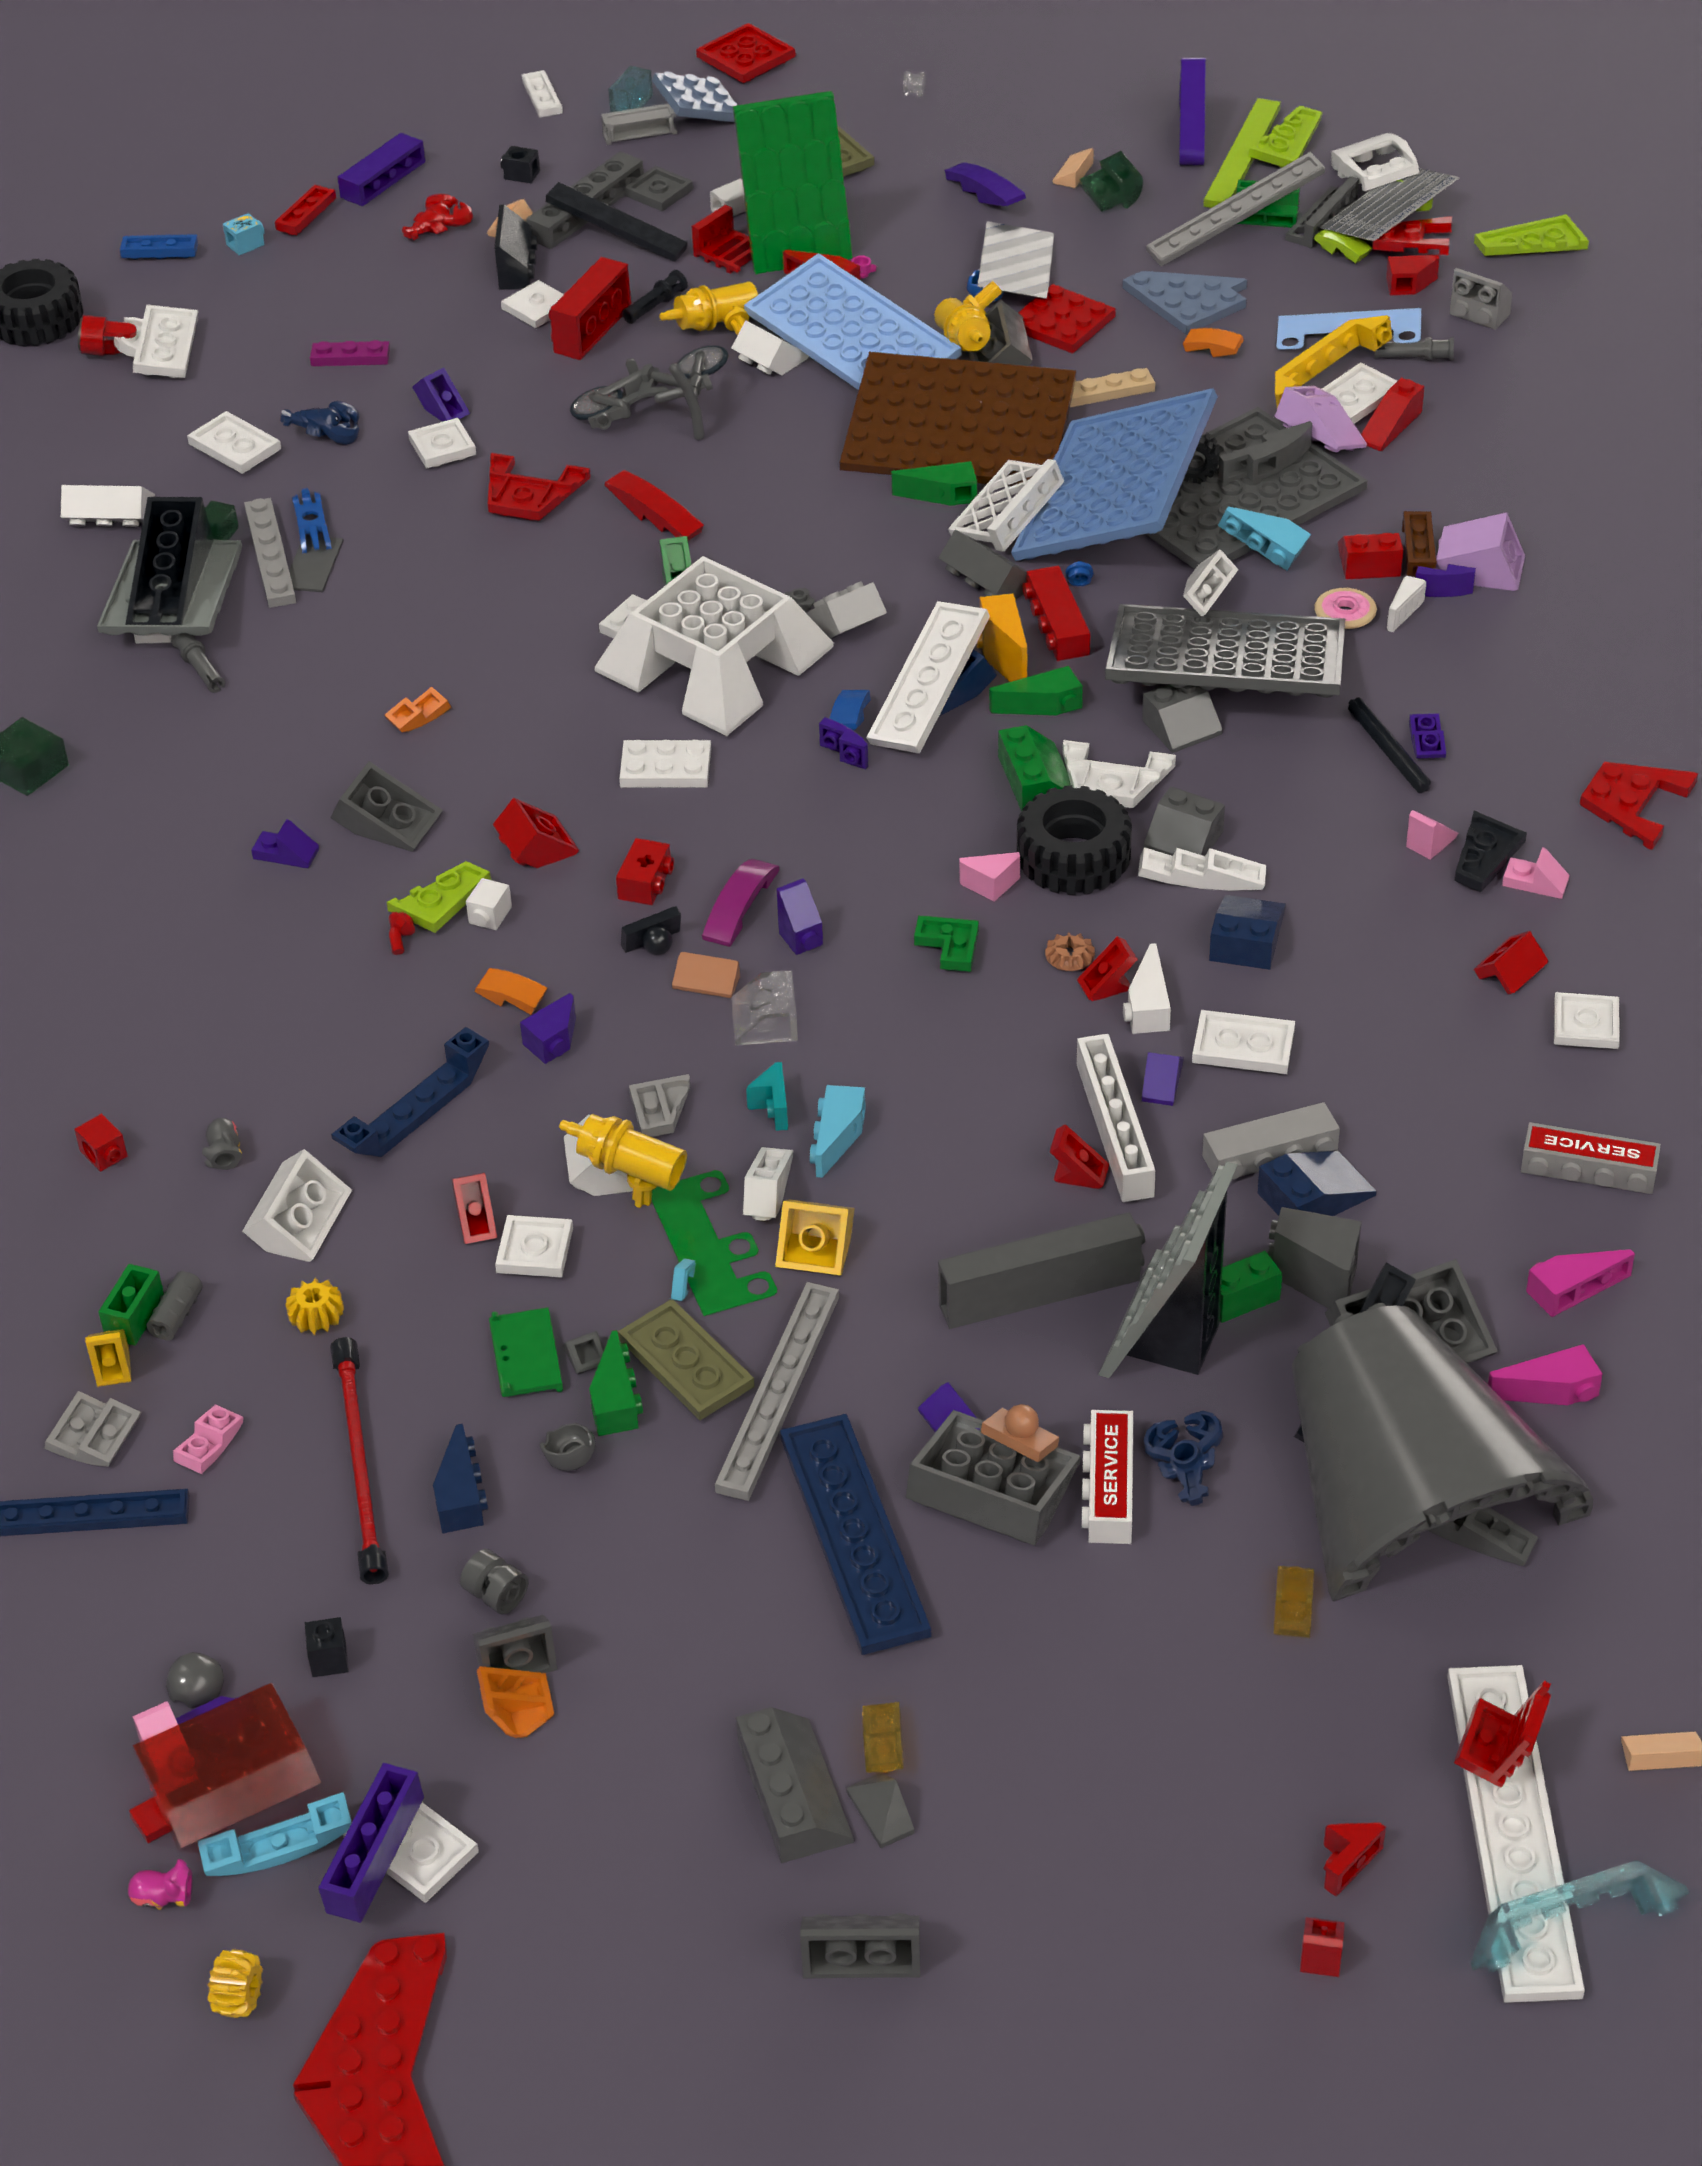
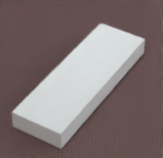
(542, 93)

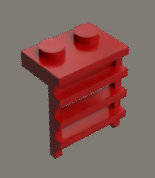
(719, 242)
(1500, 1741)

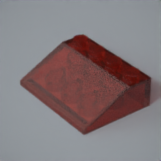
(226, 1765)

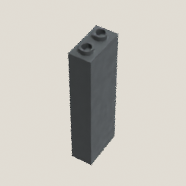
(1040, 1270)

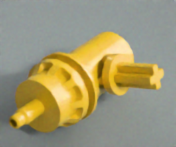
(705, 307)
(966, 321)
(617, 1146)

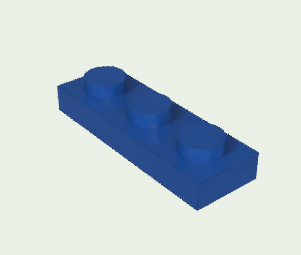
(159, 246)

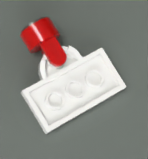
(158, 342)

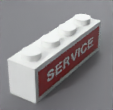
(1110, 1476)

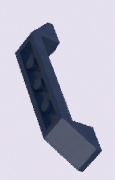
(463, 1058)

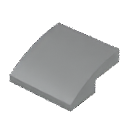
(92, 1430)

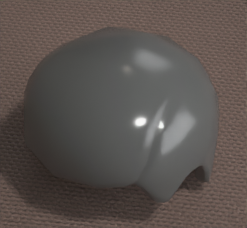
(568, 1447)
(194, 1679)

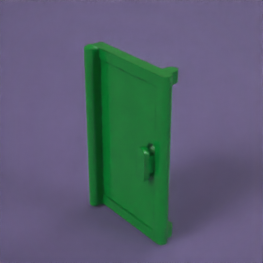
(530, 1352)

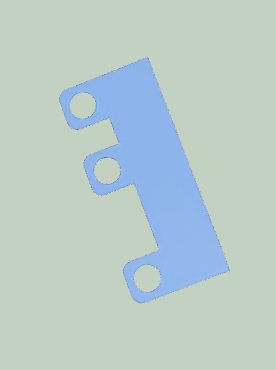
(1297, 325)

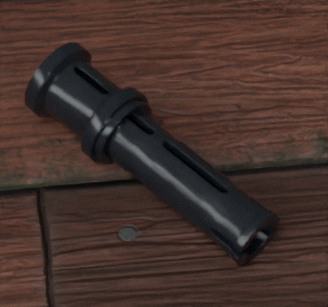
(662, 292)

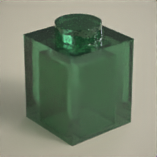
(222, 520)

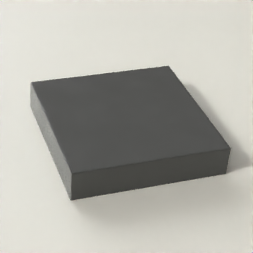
(658, 188)

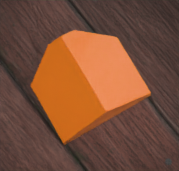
(515, 1699)

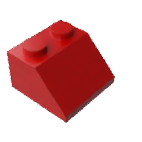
(1371, 555)
(533, 835)

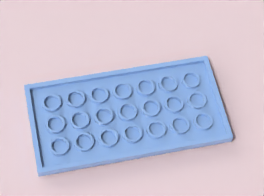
(842, 320)

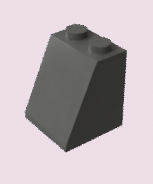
(1315, 1253)

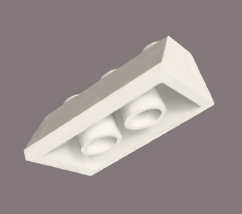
(103, 504)
(297, 1208)

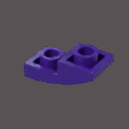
(1447, 583)
(1427, 736)
(844, 740)

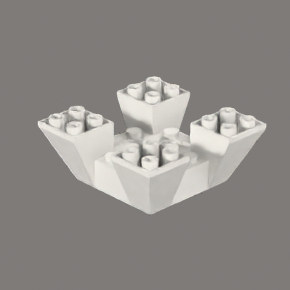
(713, 626)

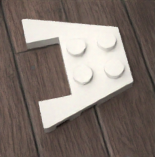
(1121, 781)

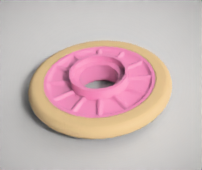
(1362, 606)

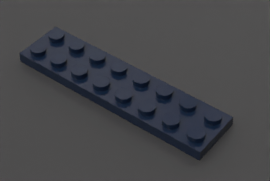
(855, 1534)

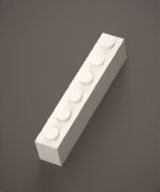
(1115, 1118)

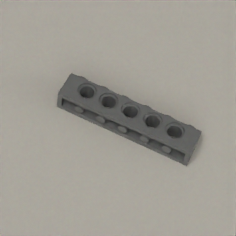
(604, 184)

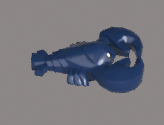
(326, 421)
(1187, 1457)

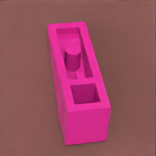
(1576, 1277)
(1550, 1379)

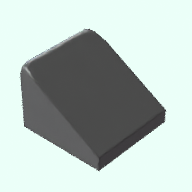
(584, 1351)

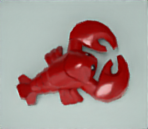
(438, 216)

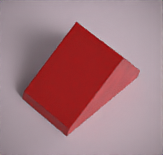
(1322, 1947)

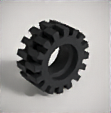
(1209, 465)

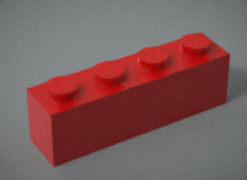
(1057, 613)

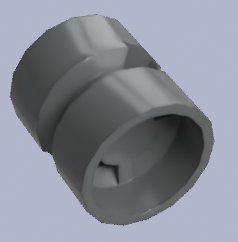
(494, 1581)

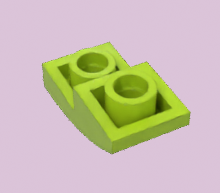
(1350, 246)

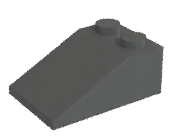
(385, 810)

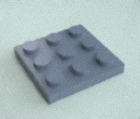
(695, 96)

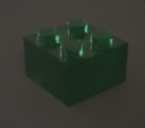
(30, 756)

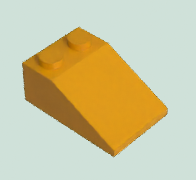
(1003, 637)

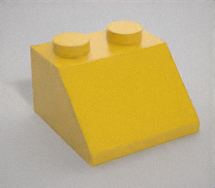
(814, 1236)

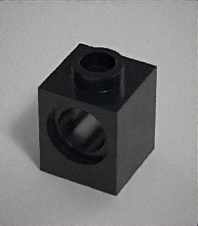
(520, 164)
(326, 1647)

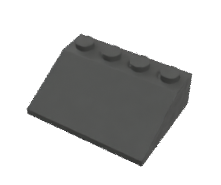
(1444, 1304)
(989, 1482)

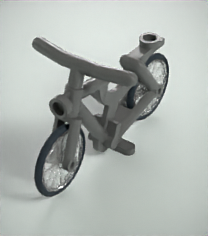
(689, 375)

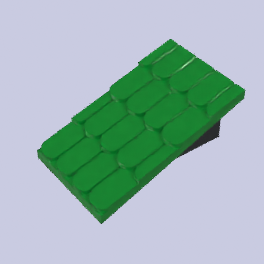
(792, 178)

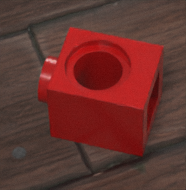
(101, 1142)

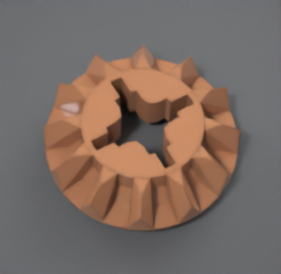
(1059, 957)

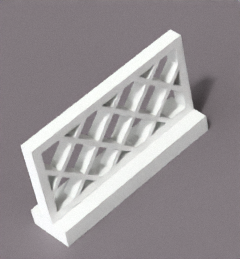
(1017, 510)

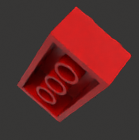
(590, 308)

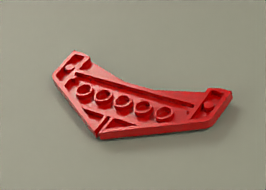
(361, 2069)

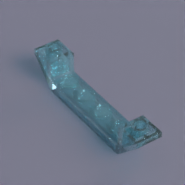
(1648, 1887)

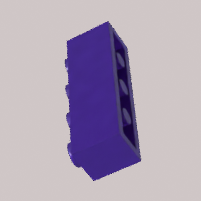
(381, 169)
(371, 1842)

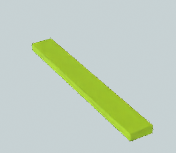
(1237, 161)

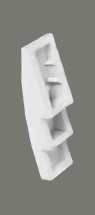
(1212, 871)

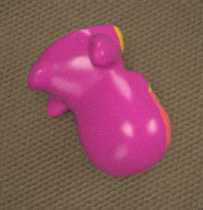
(159, 1888)

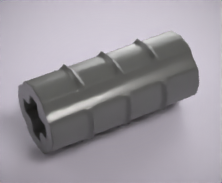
(174, 1305)

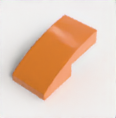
(1217, 340)
(414, 714)
(511, 987)

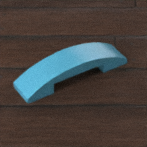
(277, 1843)

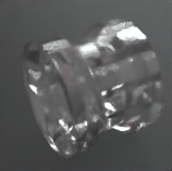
(914, 83)

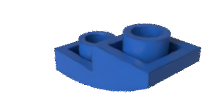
(849, 707)

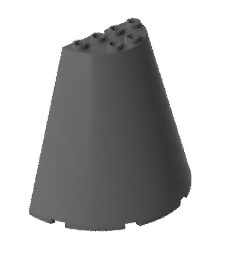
(1409, 1442)

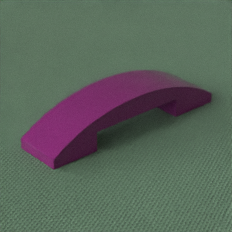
(735, 899)

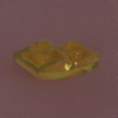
(1293, 1601)
(882, 1737)

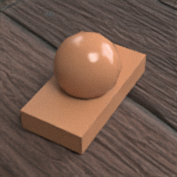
(1020, 1432)

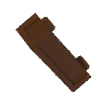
(1419, 540)

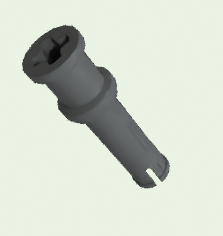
(1427, 349)
(193, 652)

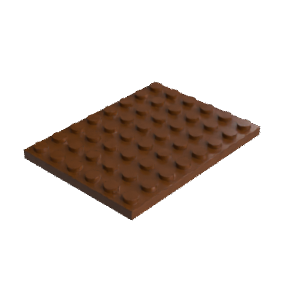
(955, 412)

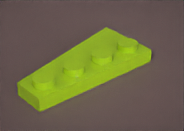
(1289, 139)
(1543, 235)

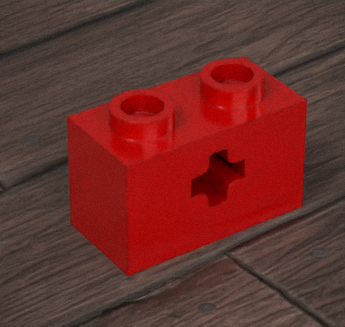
(644, 871)

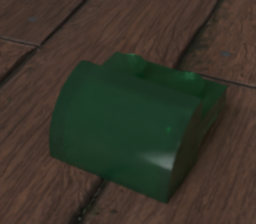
(1114, 183)

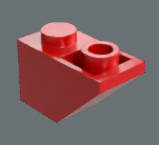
(1411, 273)

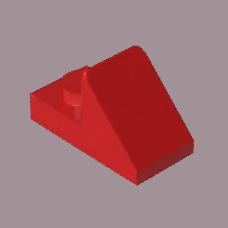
(1106, 973)
(1077, 1160)
(1352, 1850)

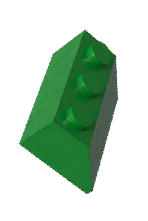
(1030, 763)

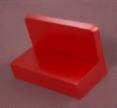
(1513, 962)

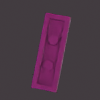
(350, 353)

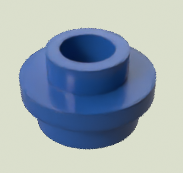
(1079, 573)

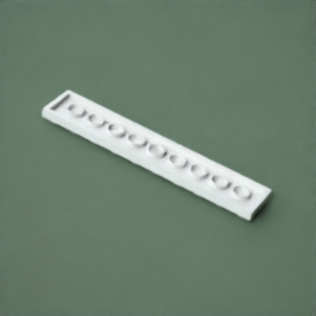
(1518, 1846)

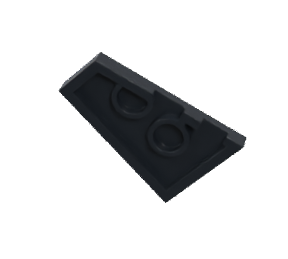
(1486, 850)

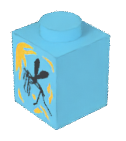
(244, 234)

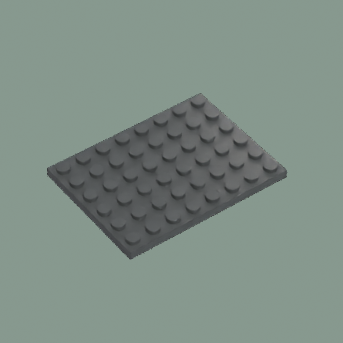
(1295, 493)
(1227, 650)

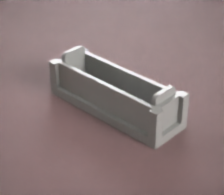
(638, 123)

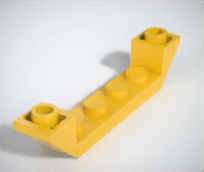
(1367, 332)

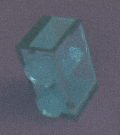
(631, 89)

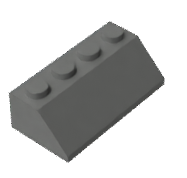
(792, 1783)

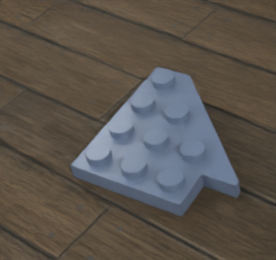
(1187, 299)

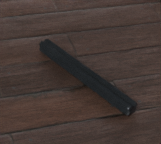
(1389, 745)

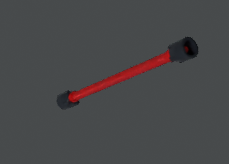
(371, 1560)

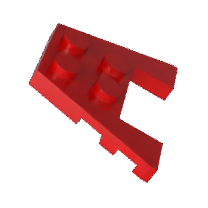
(1411, 235)
(527, 495)
(1623, 790)

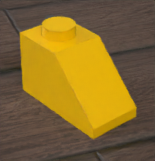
(109, 1357)

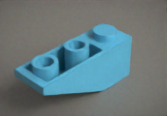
(1267, 534)
(840, 1125)

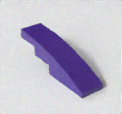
(988, 185)

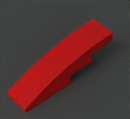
(652, 503)

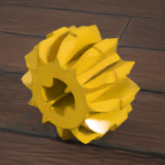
(314, 1306)
(235, 1983)

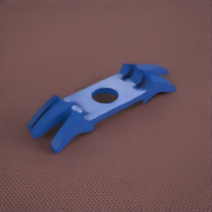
(314, 526)

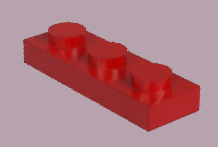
(305, 210)

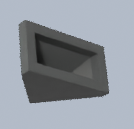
(882, 1808)

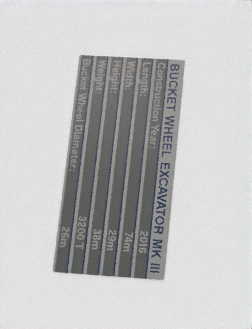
(1388, 205)

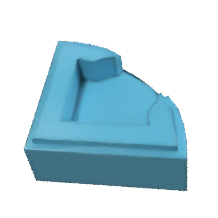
(680, 1278)

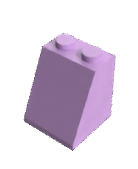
(1486, 545)

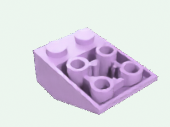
(1325, 413)

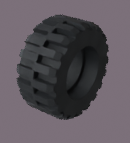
(38, 302)
(1074, 865)

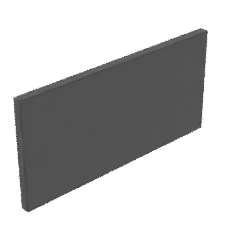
(312, 569)

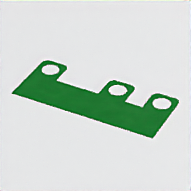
(696, 1240)

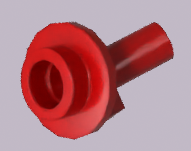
(401, 925)

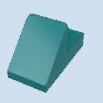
(769, 1093)

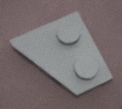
(659, 1104)

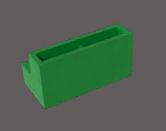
(1278, 214)

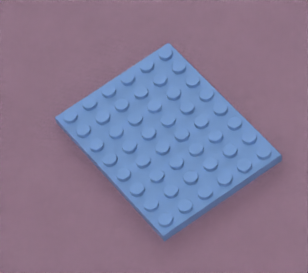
(1118, 475)

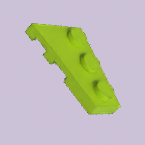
(441, 900)

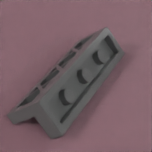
(1324, 209)

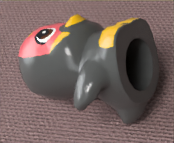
(223, 1145)

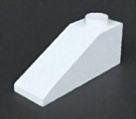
(1209, 581)
(1148, 999)
(766, 1183)

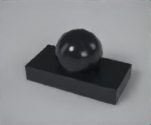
(652, 932)

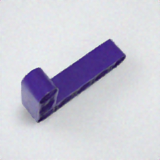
(1192, 111)

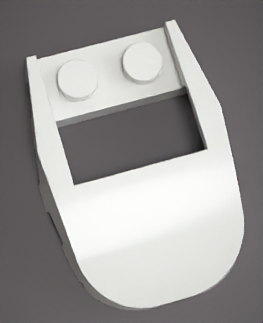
(1375, 175)

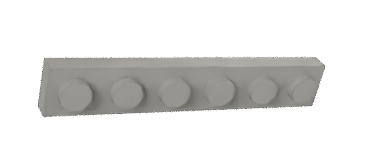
(270, 552)

